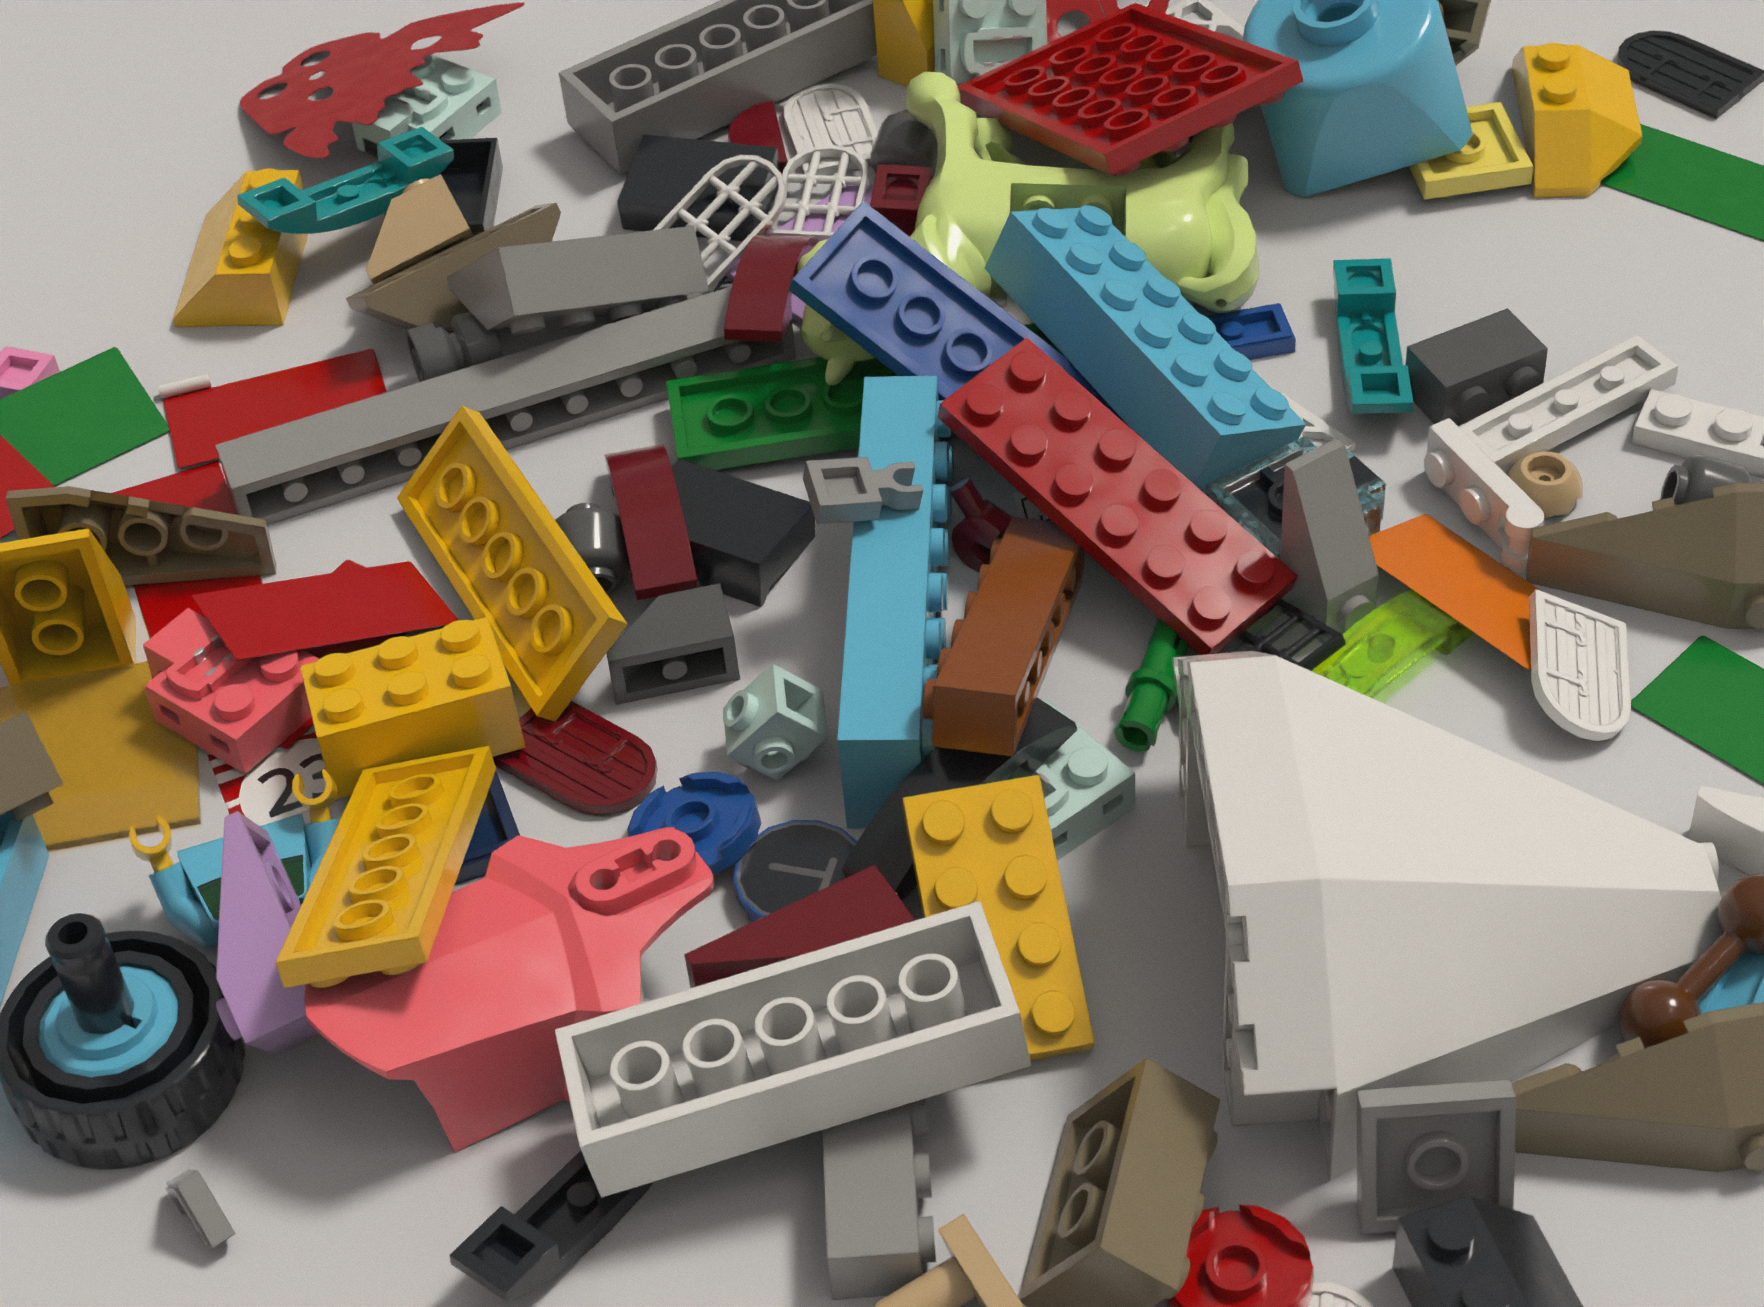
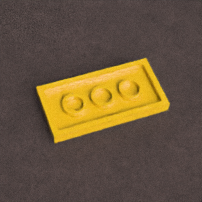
(1000, 850)

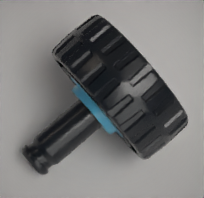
(117, 1046)

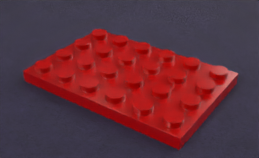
(1129, 87)

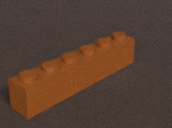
(1005, 640)

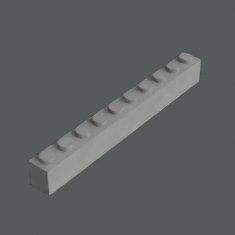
(518, 395)

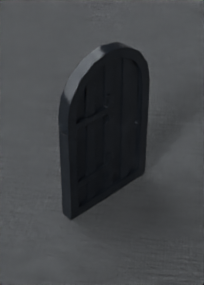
(1688, 71)

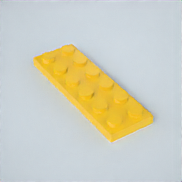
(511, 563)
(388, 870)

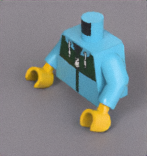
(192, 887)

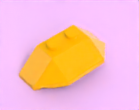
(1573, 117)

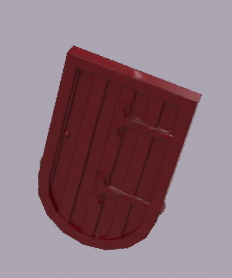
(583, 761)

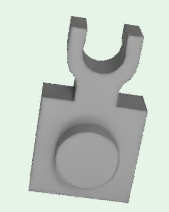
(854, 492)

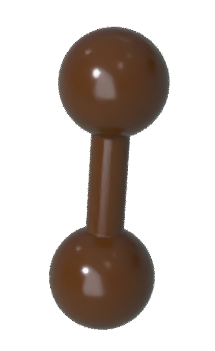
(1660, 1006)

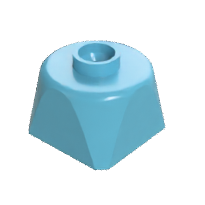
(1372, 92)

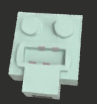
(985, 34)
(448, 104)
(1082, 789)

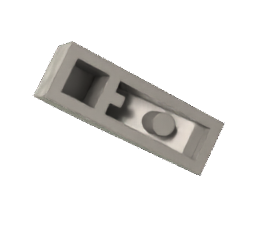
(1327, 539)

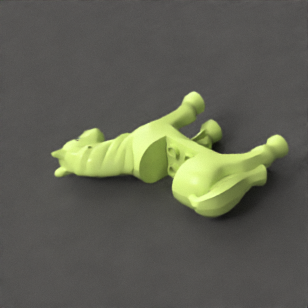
(1170, 206)

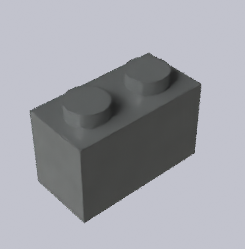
(1475, 367)

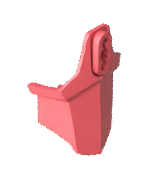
(515, 957)

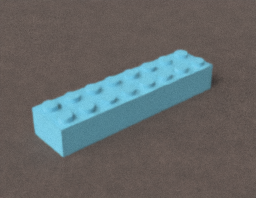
(894, 598)

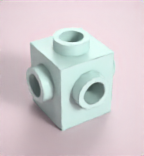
(774, 722)

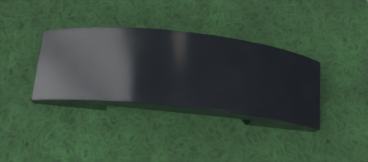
(886, 836)
(546, 1235)

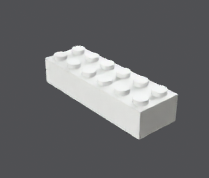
(791, 1049)

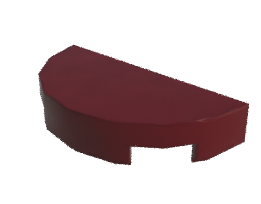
(759, 127)

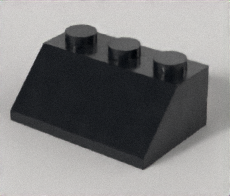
(1478, 1257)

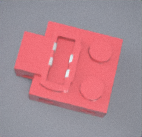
(222, 702)

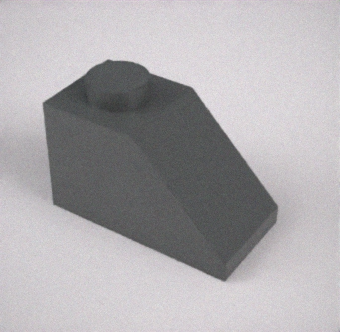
(675, 647)

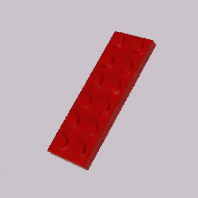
(1117, 498)

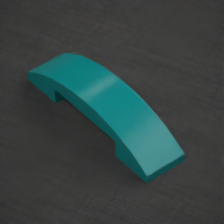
(351, 196)
(1369, 337)

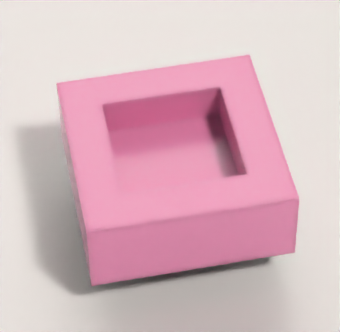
(23, 368)

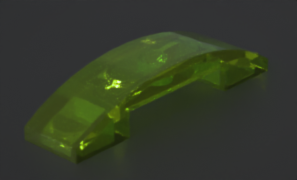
(1391, 643)

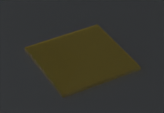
(110, 755)

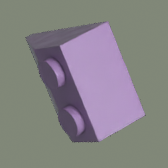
(253, 925)

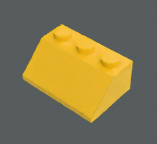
(240, 266)

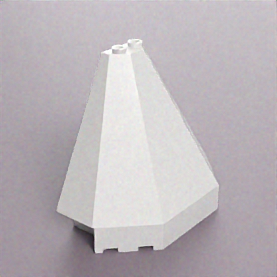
(1409, 897)

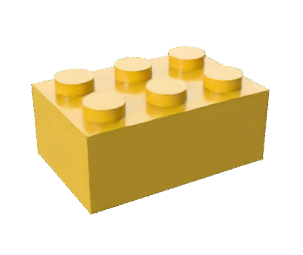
(412, 700)

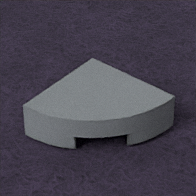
(196, 1200)

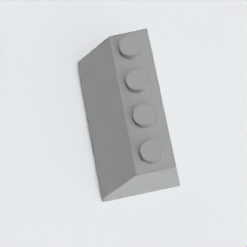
(581, 279)

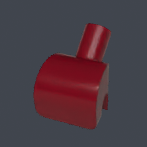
(982, 523)

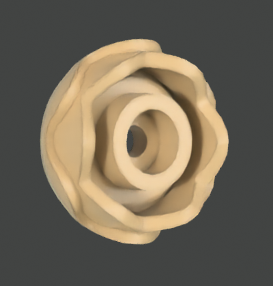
(1548, 481)

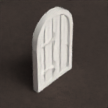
(830, 117)
(1579, 667)

